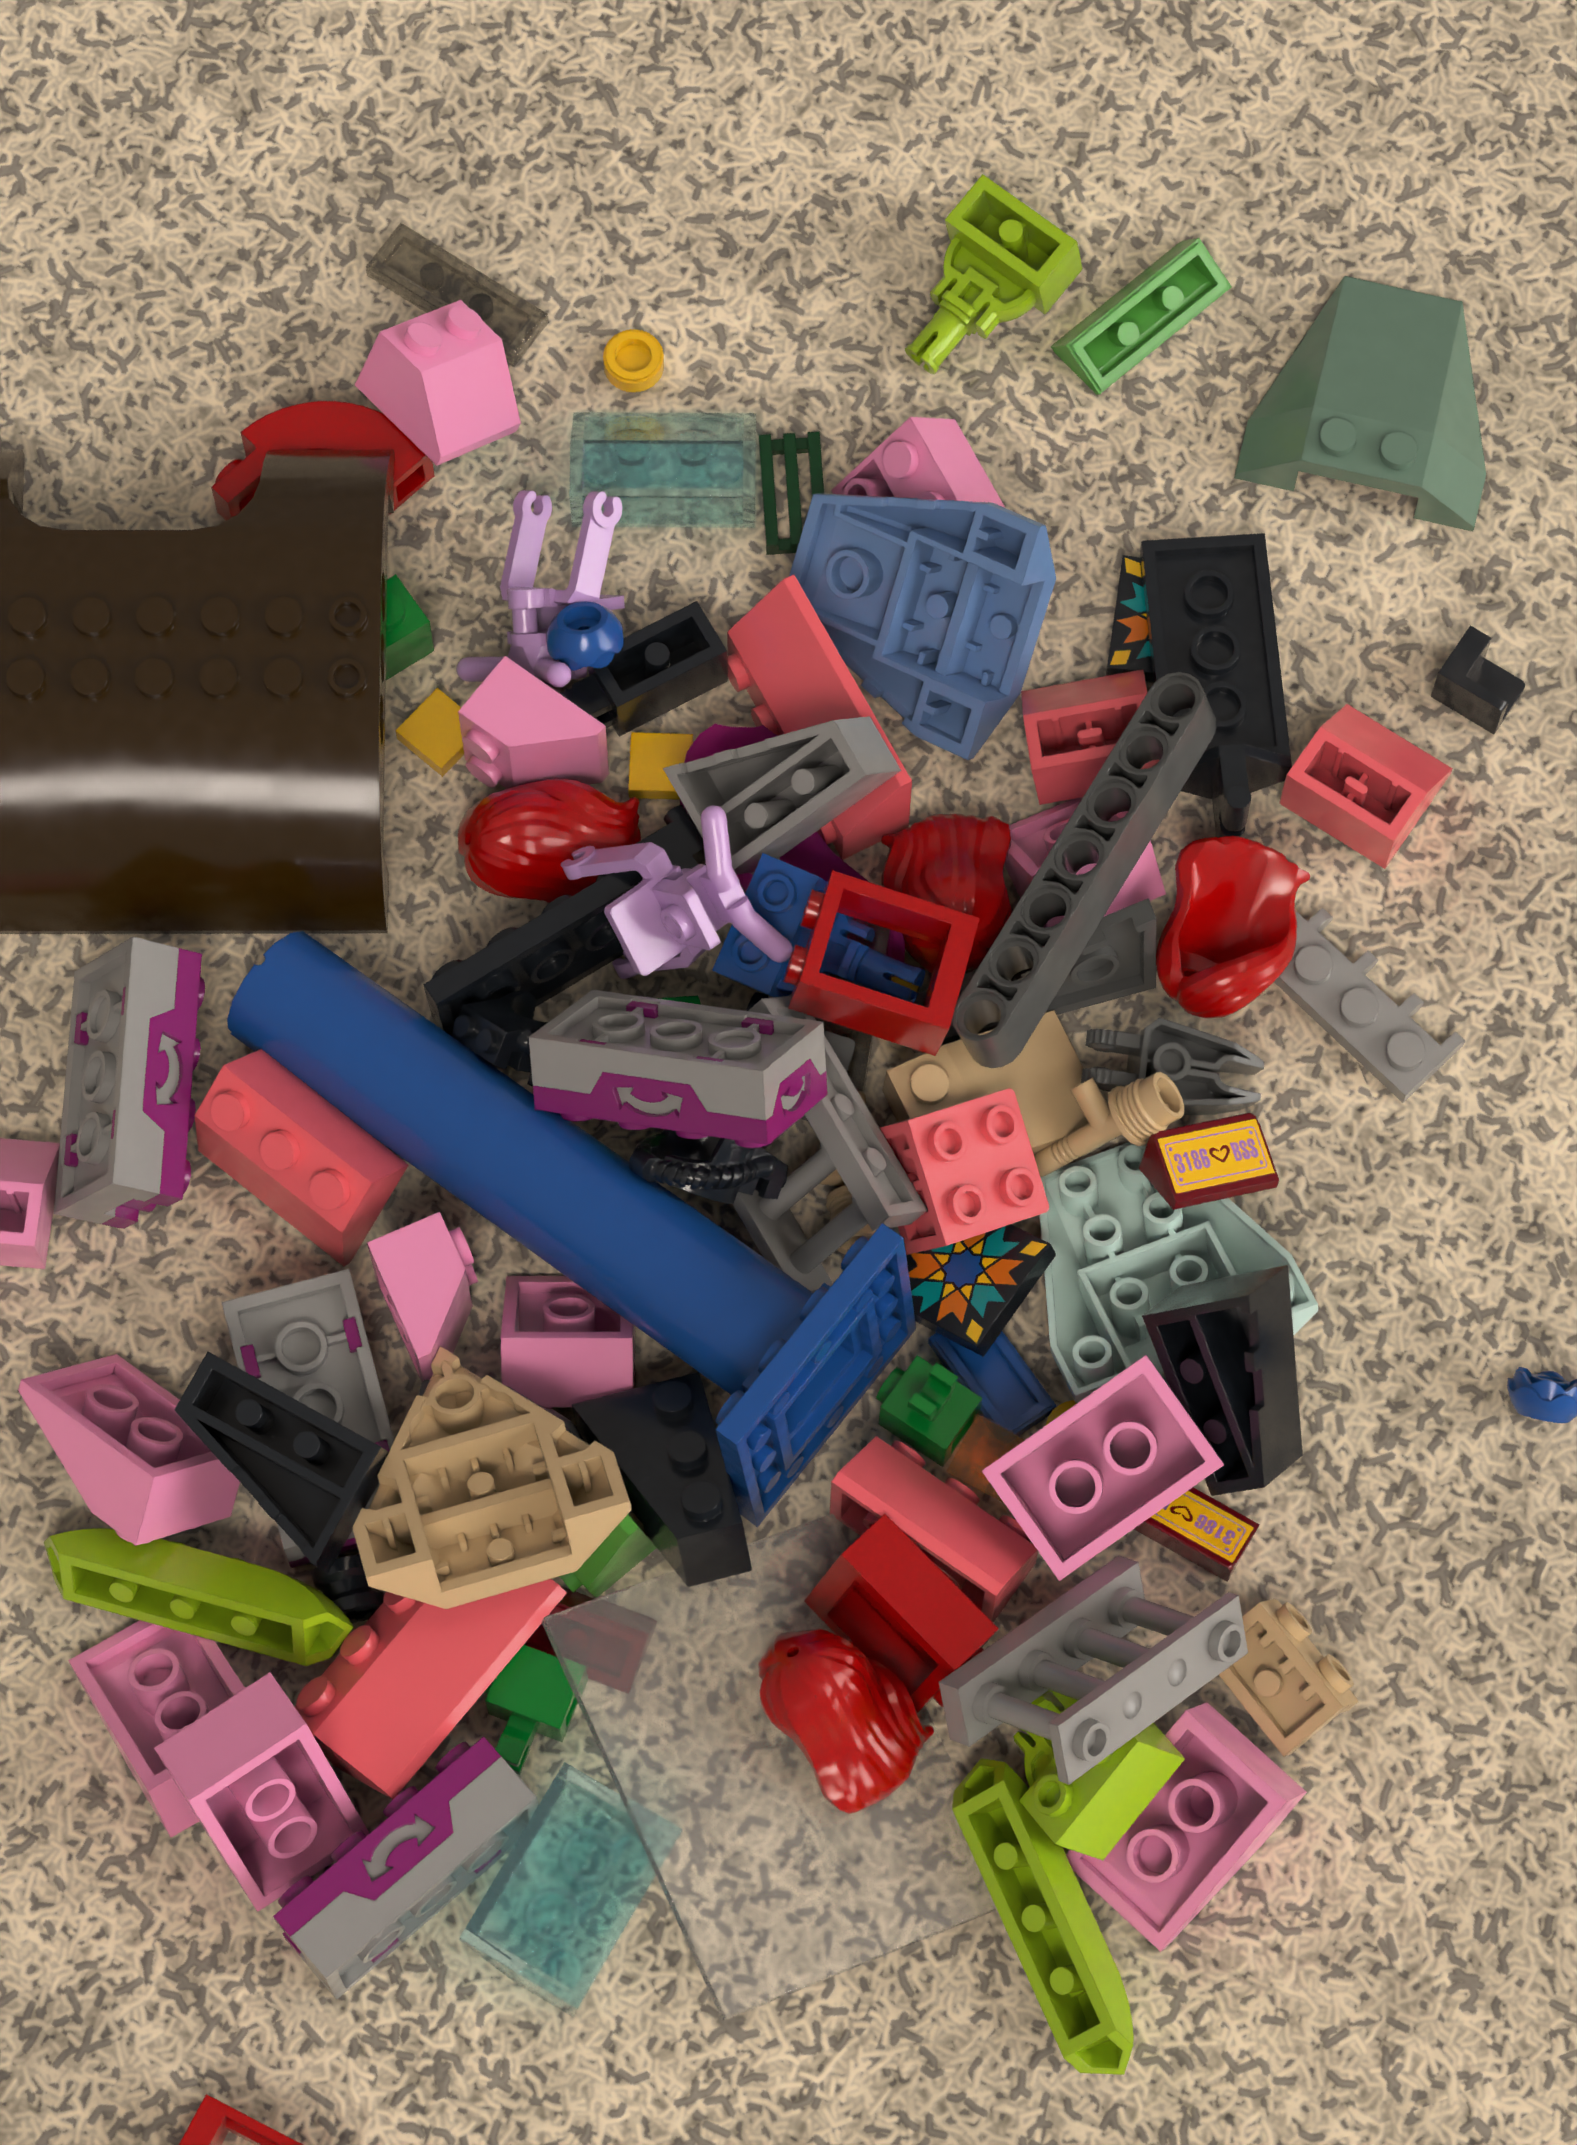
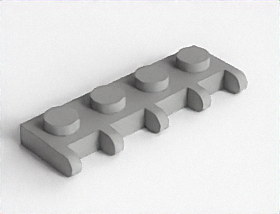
(1360, 1013)

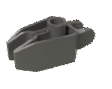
(1185, 1057)

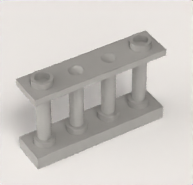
(863, 1160)
(1068, 1634)

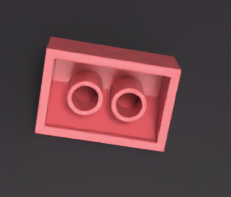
(296, 1153)
(942, 1518)

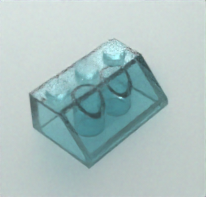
(667, 467)
(563, 1892)

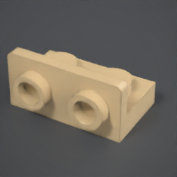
(1286, 1678)

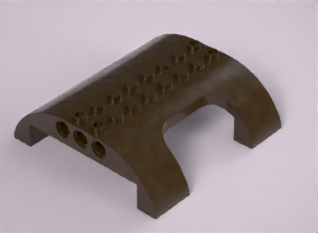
(199, 712)

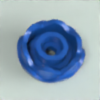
(584, 636)
(1543, 1396)

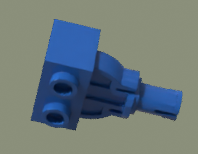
(780, 896)

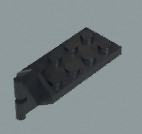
(1217, 622)
(561, 943)

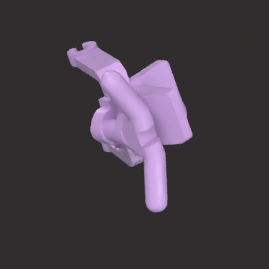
(536, 607)
(676, 910)

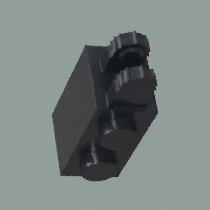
(654, 671)

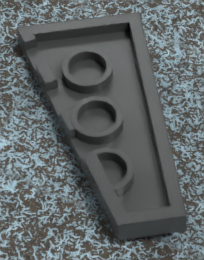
(1111, 966)

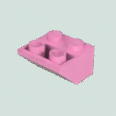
(922, 462)
(26, 1201)

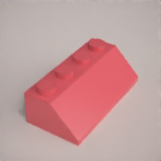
(801, 682)
(413, 1678)

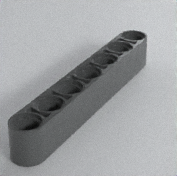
(1087, 896)

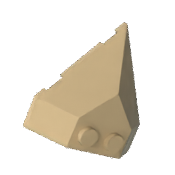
(484, 1495)

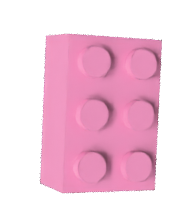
(1102, 1467)
(261, 1790)

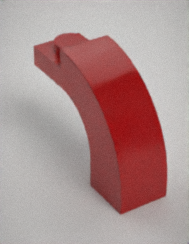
(319, 427)

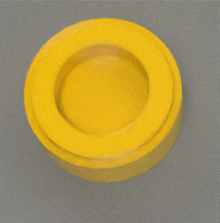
(633, 360)

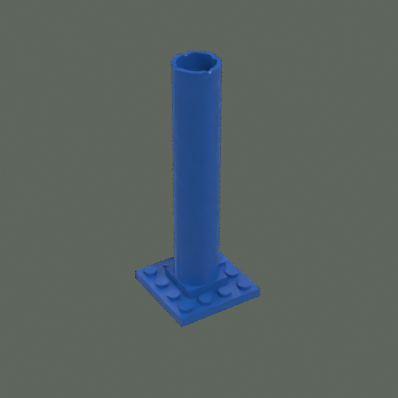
(765, 1339)

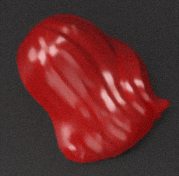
(525, 832)
(954, 865)
(1228, 924)
(843, 1715)

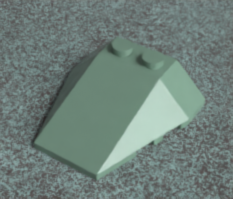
(1377, 402)

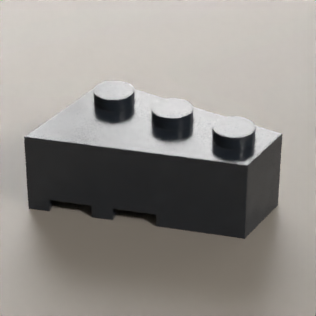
(1234, 1371)
(287, 1455)
(673, 1474)

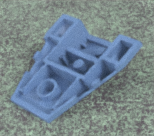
(930, 605)

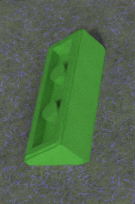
(1142, 315)

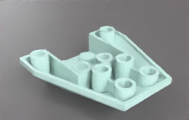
(1127, 1252)

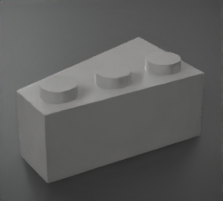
(785, 785)

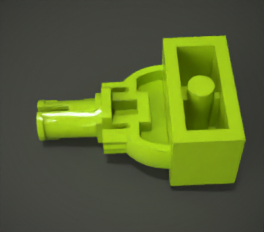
(994, 270)
(1104, 1800)

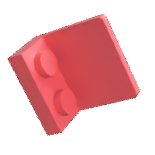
(968, 1169)

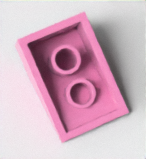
(129, 1449)
(147, 1689)
(1194, 1829)

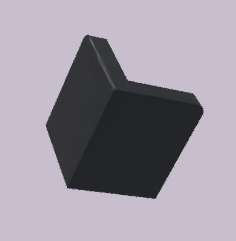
(1476, 685)

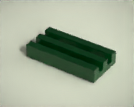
(790, 447)

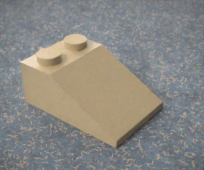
(1038, 1076)

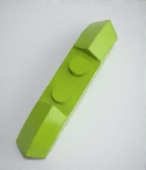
(198, 1594)
(1046, 1920)

